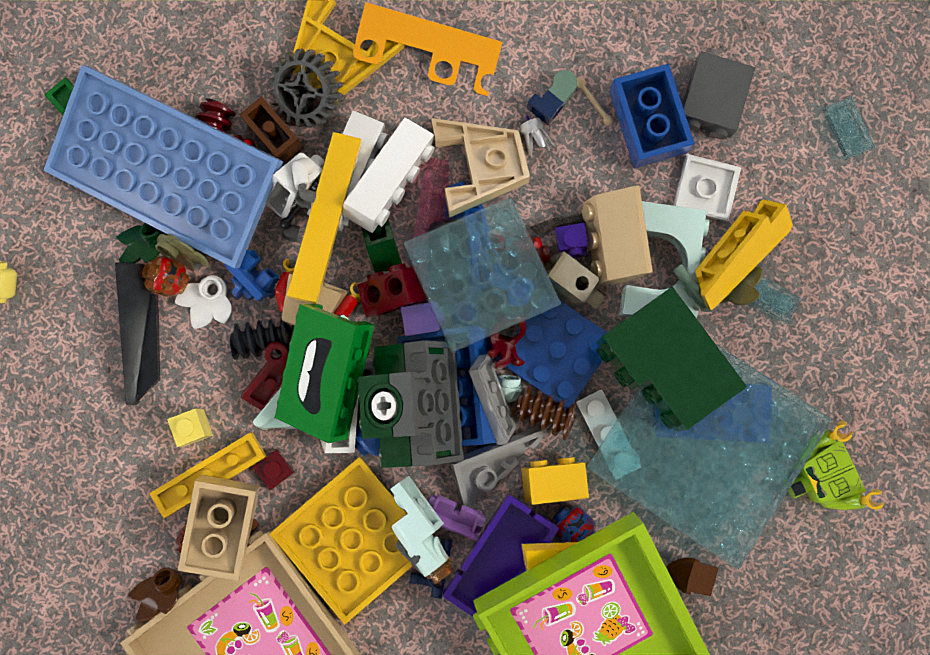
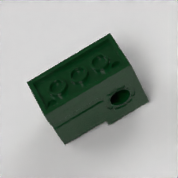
(672, 360)

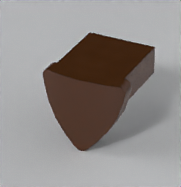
(693, 576)

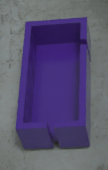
(498, 552)

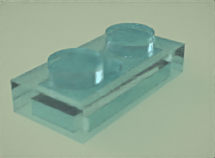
(848, 128)
(776, 300)

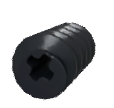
(257, 339)

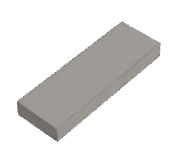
(492, 399)

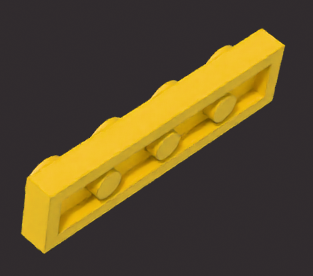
(223, 464)

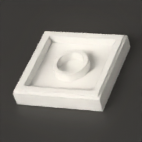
(707, 186)

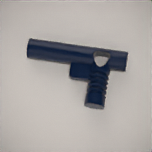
(436, 592)

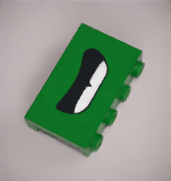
(323, 373)

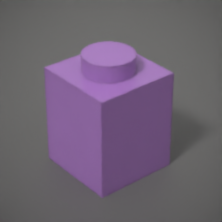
(419, 319)

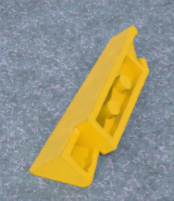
(742, 249)

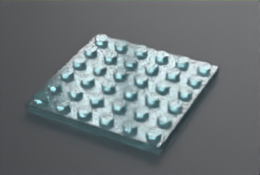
(723, 472)

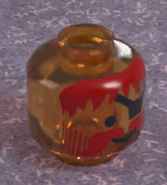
(165, 277)

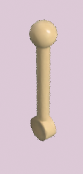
(607, 119)

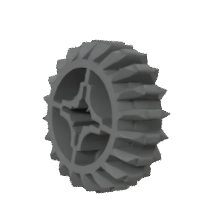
(299, 107)

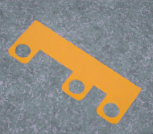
(443, 41)

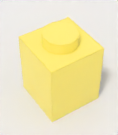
(190, 427)

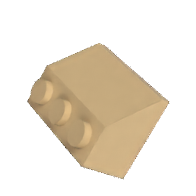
(617, 236)

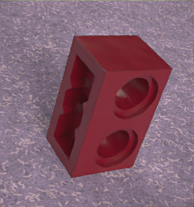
(390, 291)

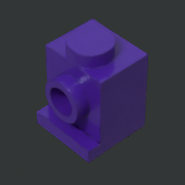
(572, 240)

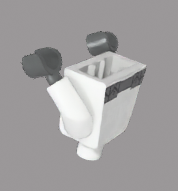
(292, 188)

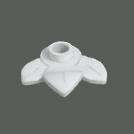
(203, 305)

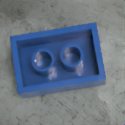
(651, 116)

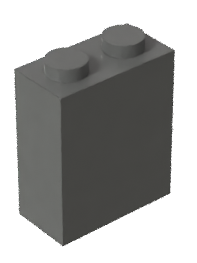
(717, 94)

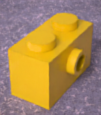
(554, 482)

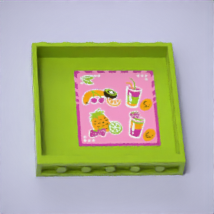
(592, 600)

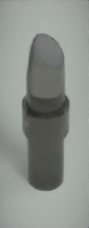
(550, 225)

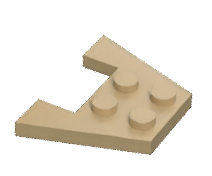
(493, 161)

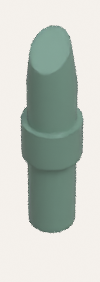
(691, 287)

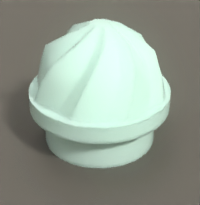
(510, 386)

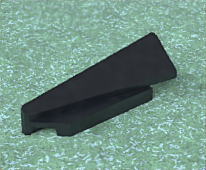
(138, 331)

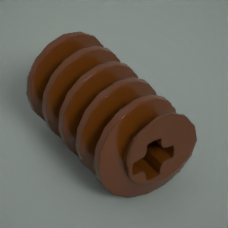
(545, 411)

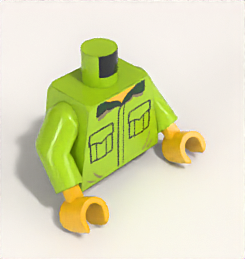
(832, 477)

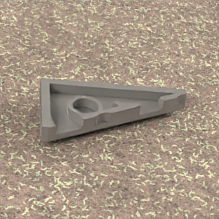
(490, 464)

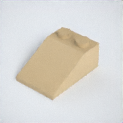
(218, 527)

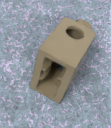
(564, 272)

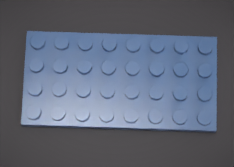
(162, 166)

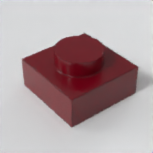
(273, 469)

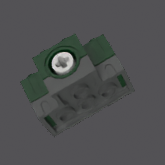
(412, 404)

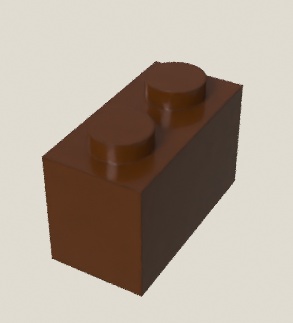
(271, 130)

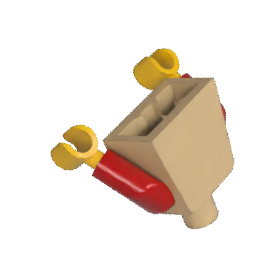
(330, 297)

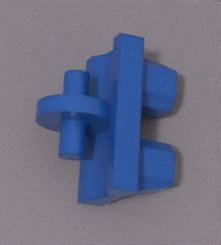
(250, 281)

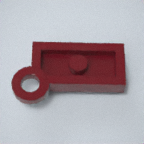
(268, 379)

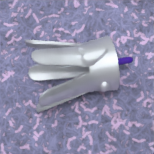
(531, 129)

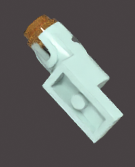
(416, 531)

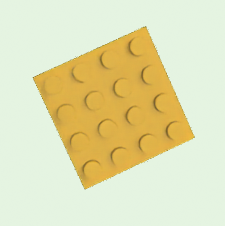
(346, 540)

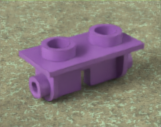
(461, 521)

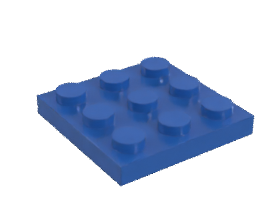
(559, 353)

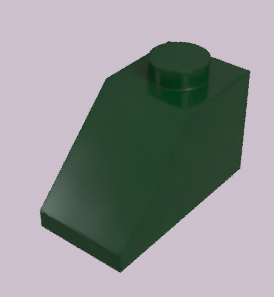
(382, 247)

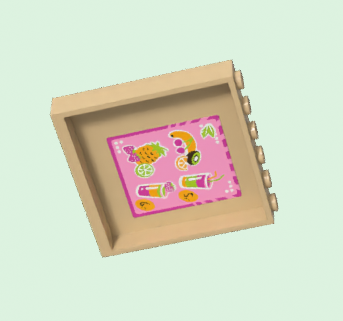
(261, 614)

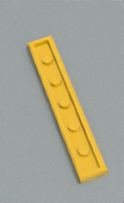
(324, 218)

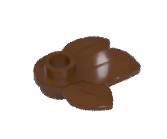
(157, 593)

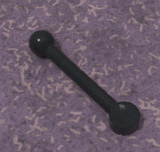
(285, 223)

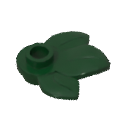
(140, 243)

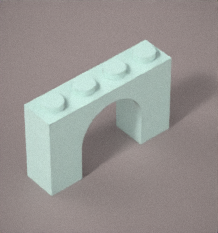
(685, 231)

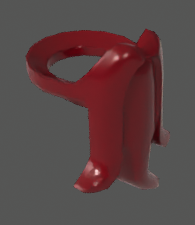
(505, 349)

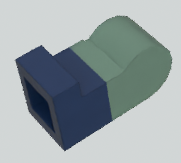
(555, 98)

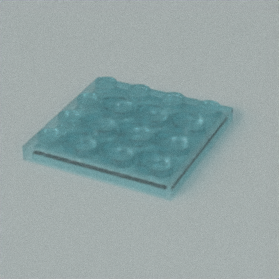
(481, 274)

